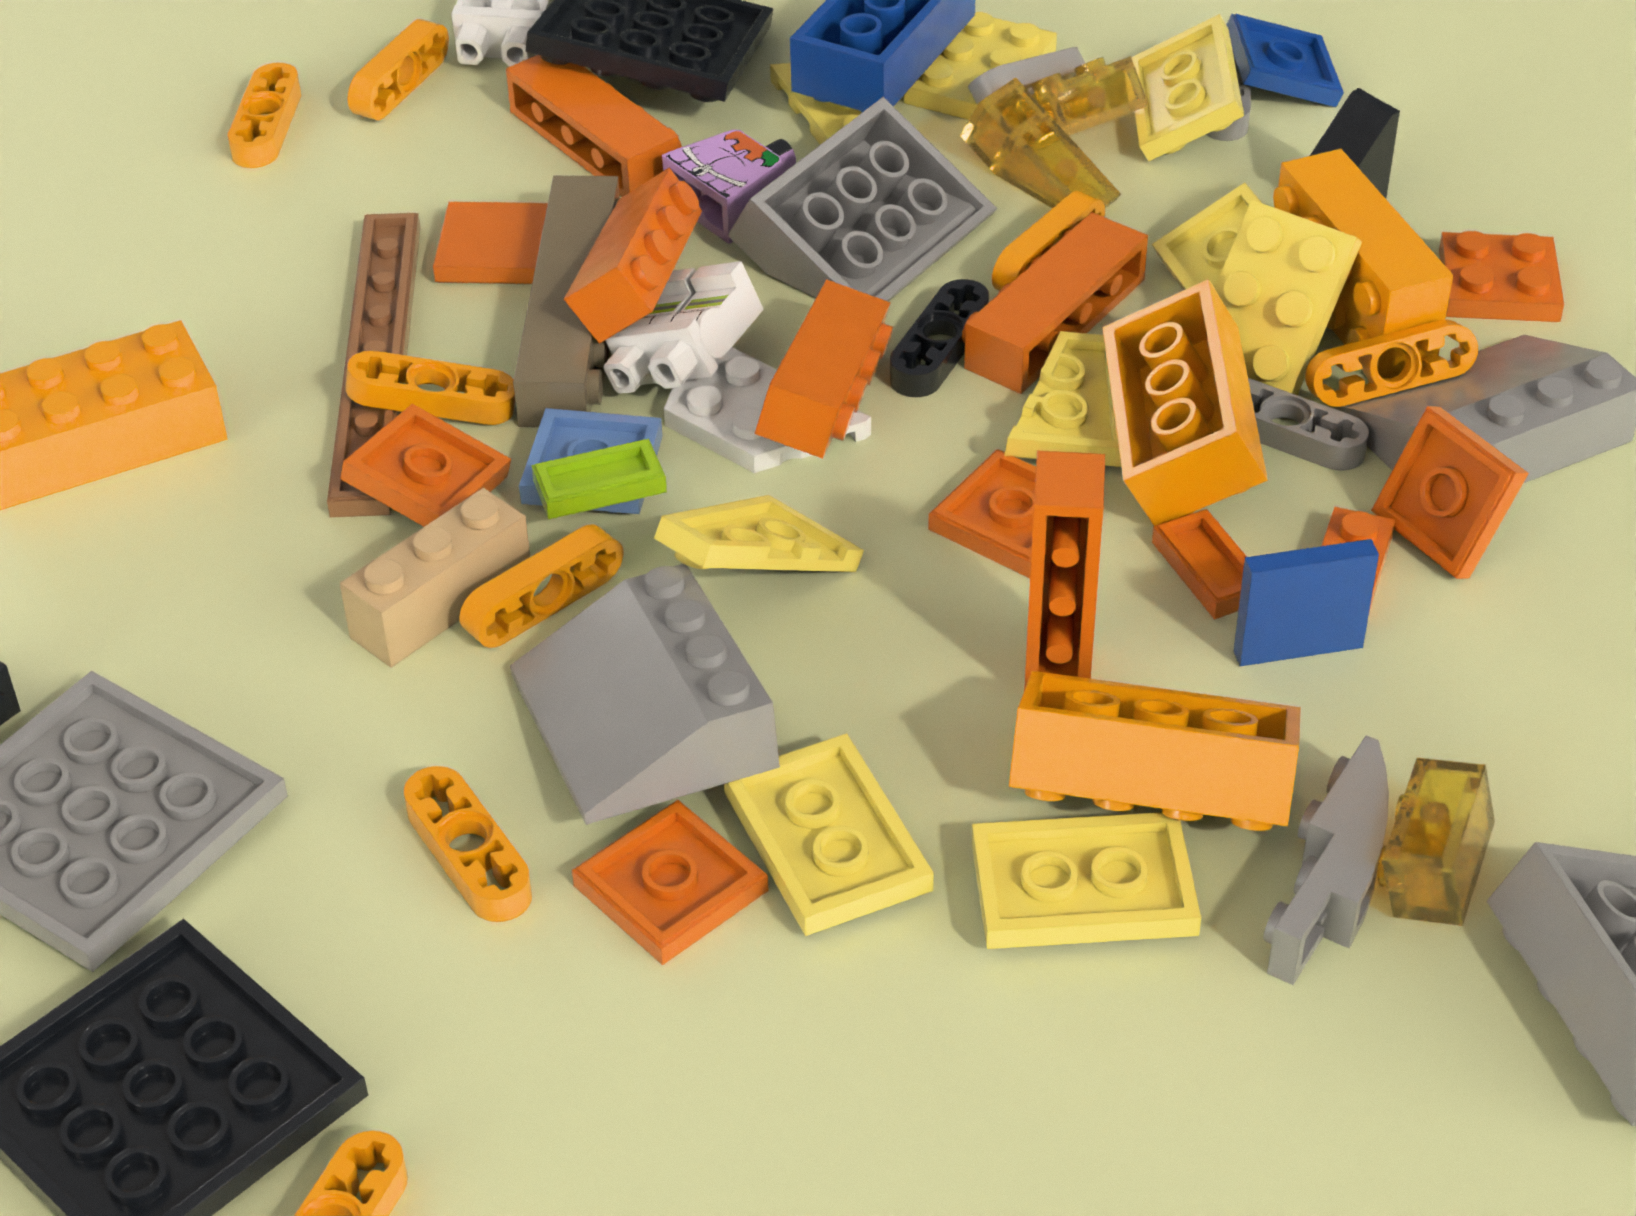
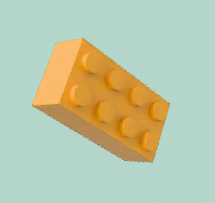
(1394, 275)
(1183, 404)
(104, 412)
(1156, 750)

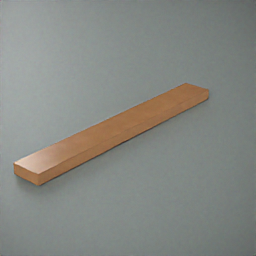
(377, 324)

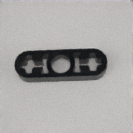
(940, 356)

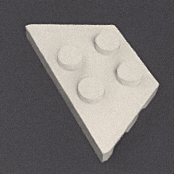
(725, 411)

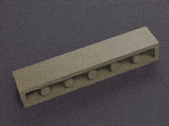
(556, 350)

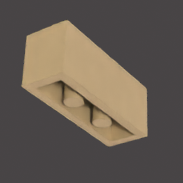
(425, 579)

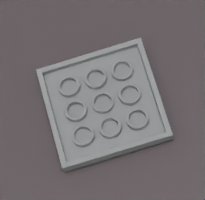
(115, 816)

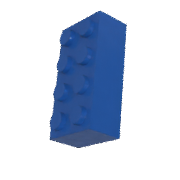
(871, 47)

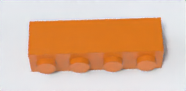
(589, 121)
(634, 255)
(1060, 291)
(826, 370)
(1064, 562)

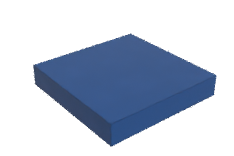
(1284, 60)
(1305, 602)

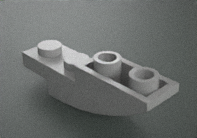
(1337, 865)

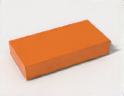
(1203, 559)

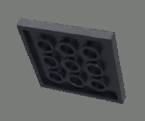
(661, 42)
(164, 1087)

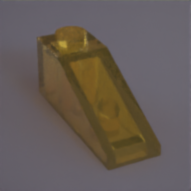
(1031, 149)

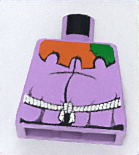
(727, 174)

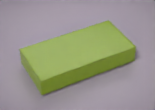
(599, 478)

